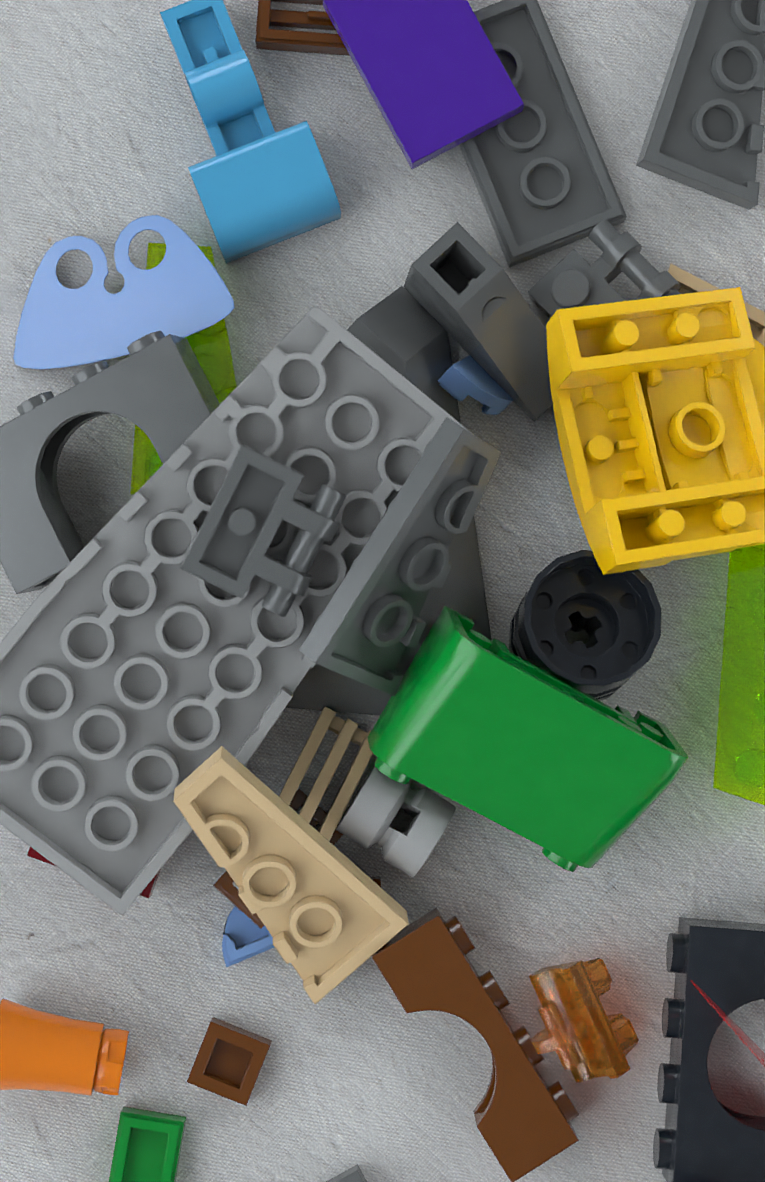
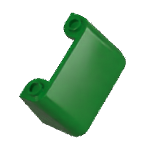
(522, 745)

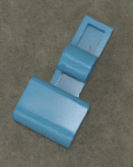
(260, 181)

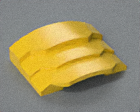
(661, 425)

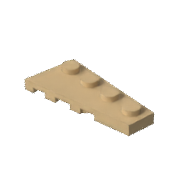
(302, 888)

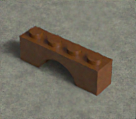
(519, 1112)

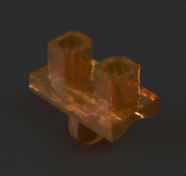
(577, 1023)

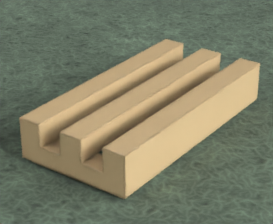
(347, 732)

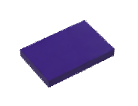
(426, 70)

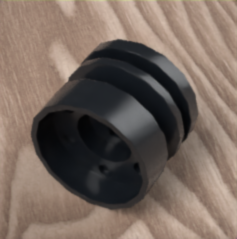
(614, 610)

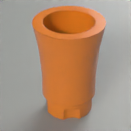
(58, 1052)

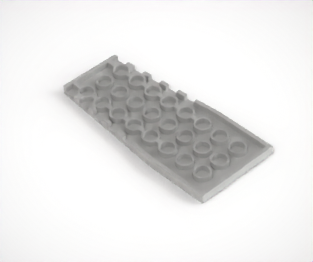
(145, 670)

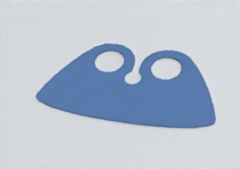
(91, 325)

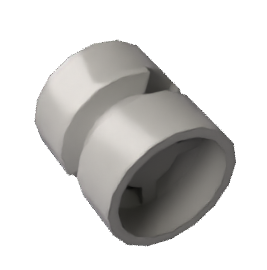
(375, 808)

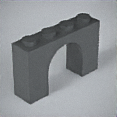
(153, 387)

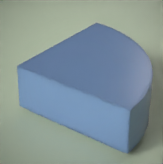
(471, 379)
(243, 938)

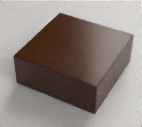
(229, 1061)

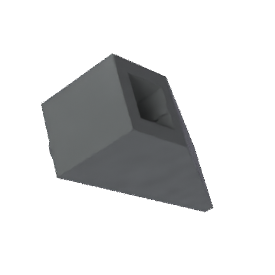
(485, 316)

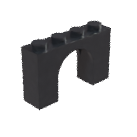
(700, 1133)

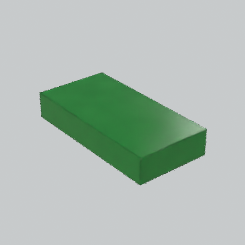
(147, 1146)

